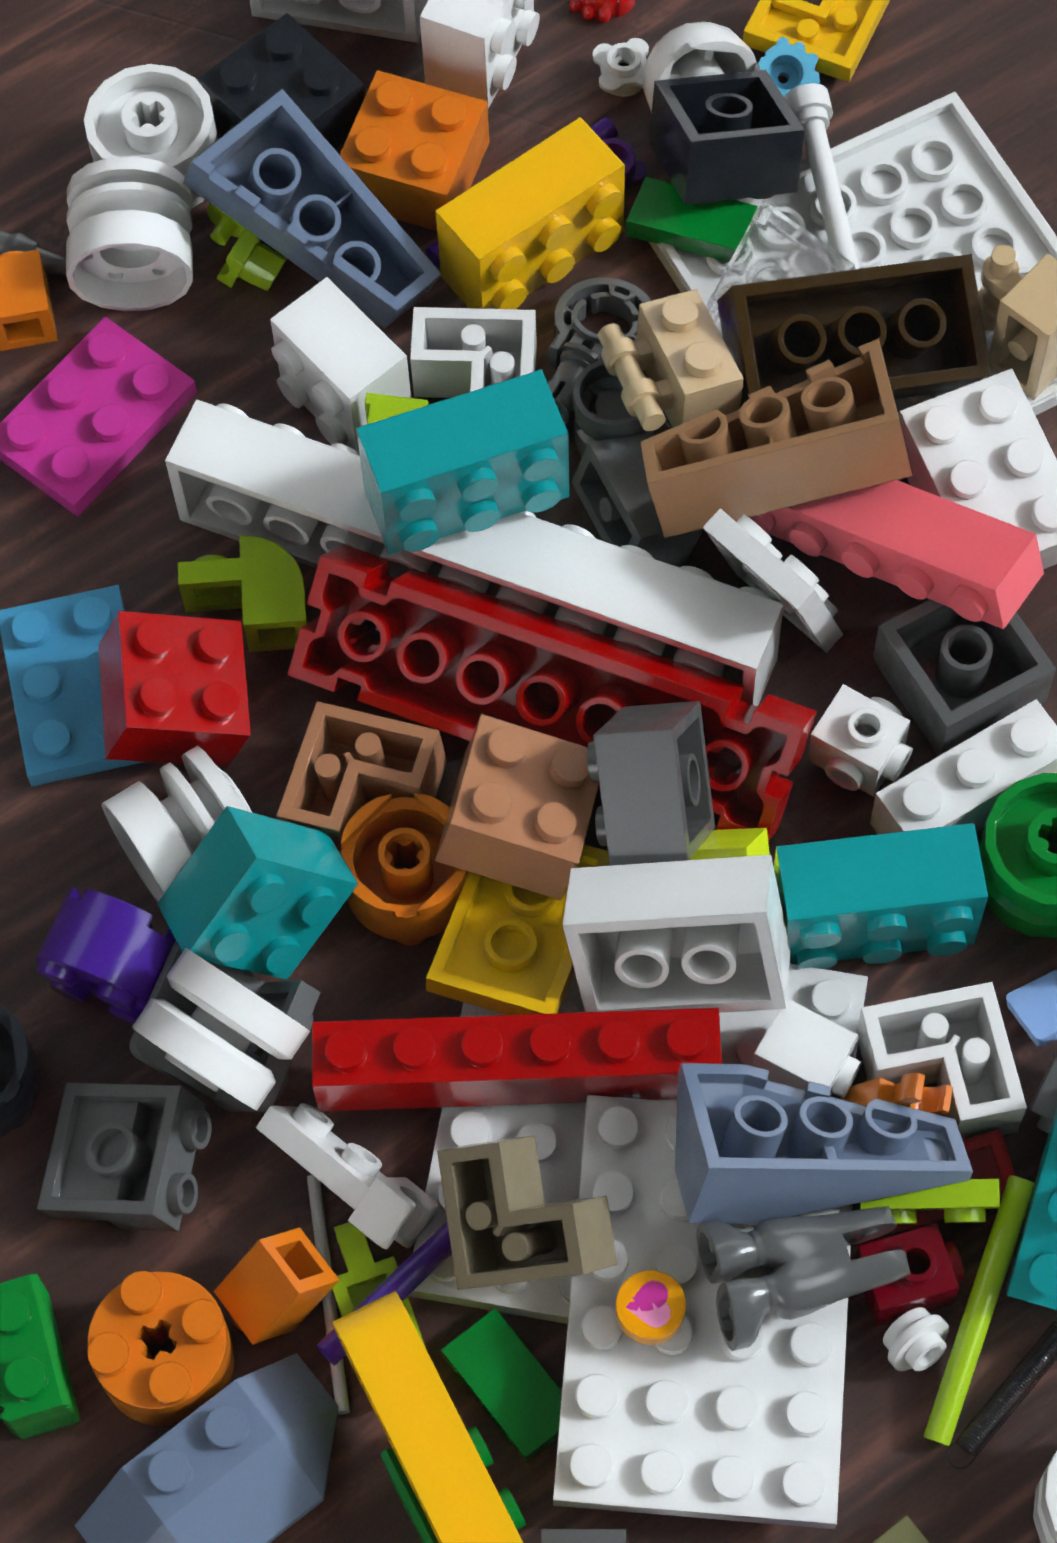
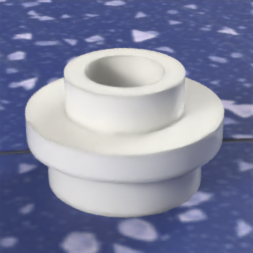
(916, 1340)

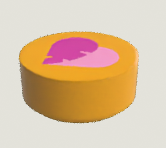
(650, 1307)

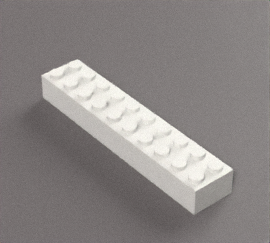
(312, 498)

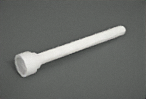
(814, 110)

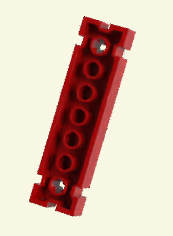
(469, 654)

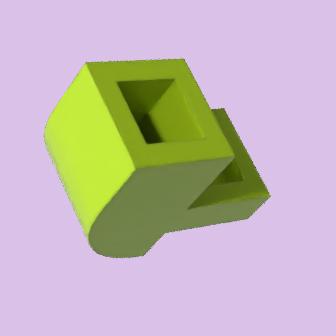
(260, 582)

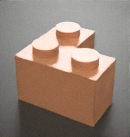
(354, 759)

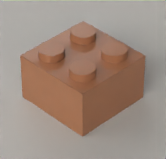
(519, 808)

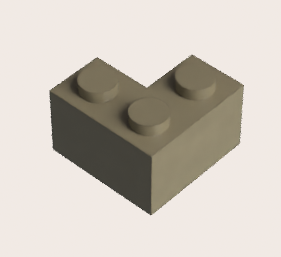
(503, 1226)

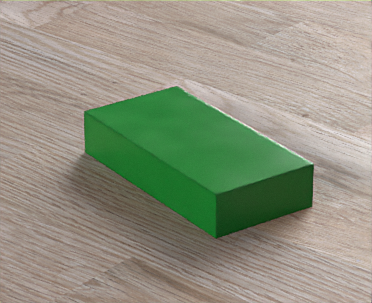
(693, 228)
(507, 1383)

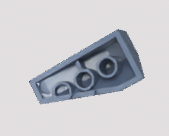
(787, 1151)

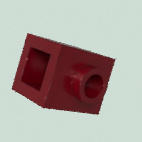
(933, 1278)

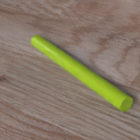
(979, 1310)

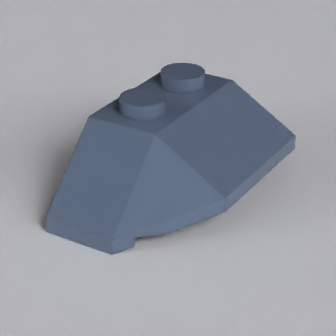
(229, 1469)

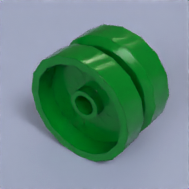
(1021, 856)

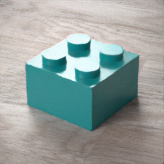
(257, 893)

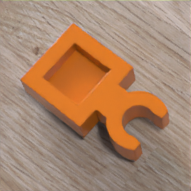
(908, 1092)

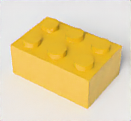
(532, 219)

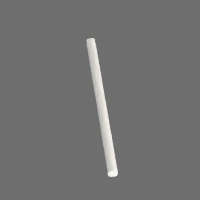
(329, 1300)

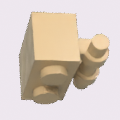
(1022, 318)
(681, 355)

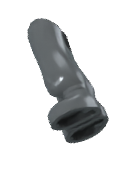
(806, 1265)

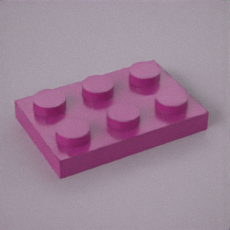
(92, 415)

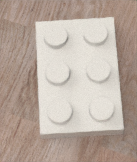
(787, 582)

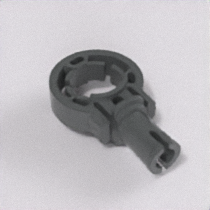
(575, 345)

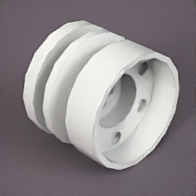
(129, 234)
(166, 833)

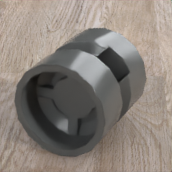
(600, 409)

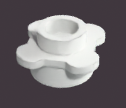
(621, 79)

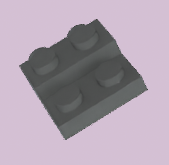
(125, 1155)

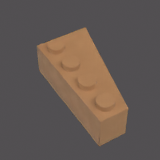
(780, 447)

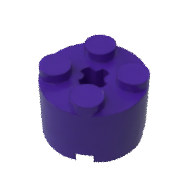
(104, 951)

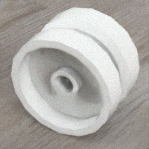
(151, 115)
(219, 1031)

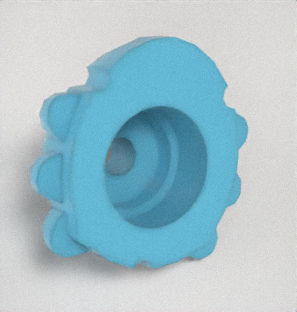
(791, 63)

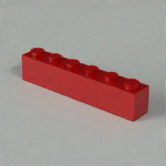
(508, 1058)

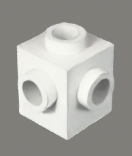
(860, 741)

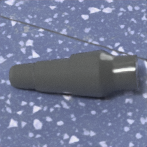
(52, 262)

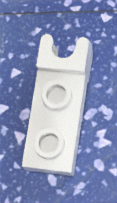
(383, 1205)

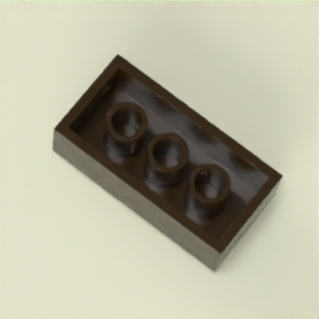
(918, 310)

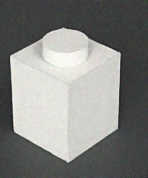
(808, 1048)

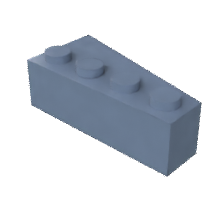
(313, 209)

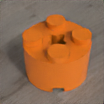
(409, 901)
(148, 1312)

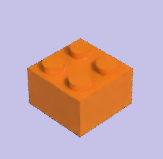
(416, 146)

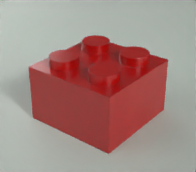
(173, 688)

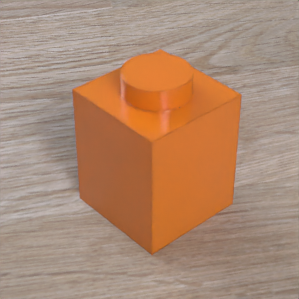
(24, 301)
(276, 1285)

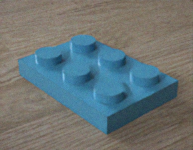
(57, 682)

